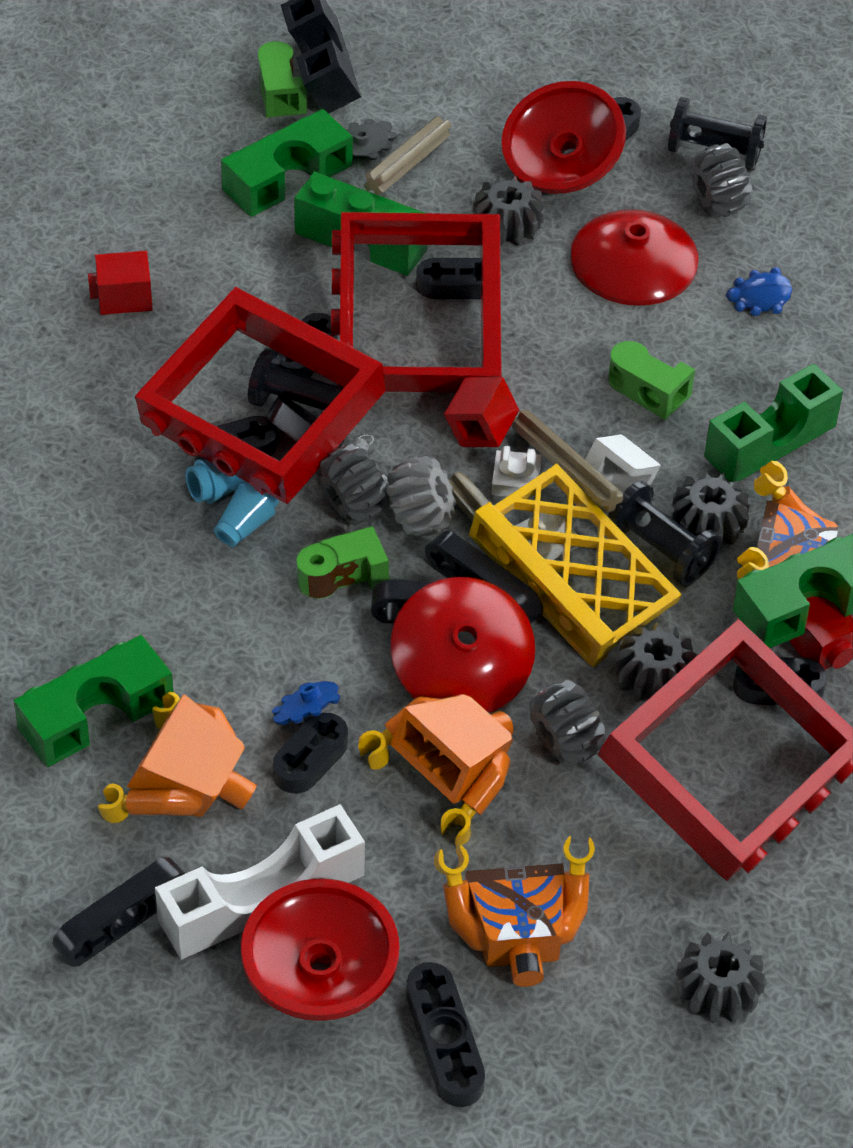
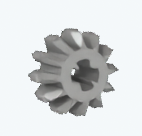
(421, 496)

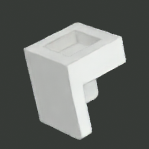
(621, 461)

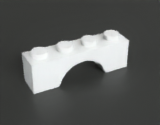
(212, 907)

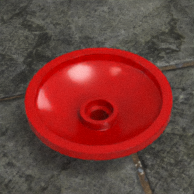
(562, 119)
(634, 257)
(439, 666)
(313, 925)

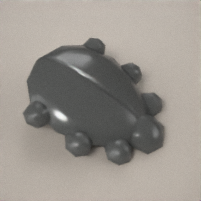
(371, 138)

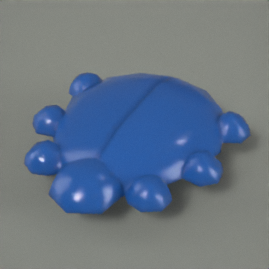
(760, 292)
(305, 702)

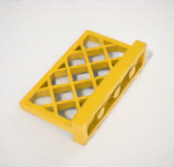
(563, 606)

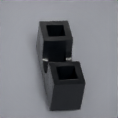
(324, 56)

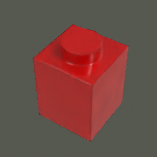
(121, 282)
(481, 412)
(826, 635)

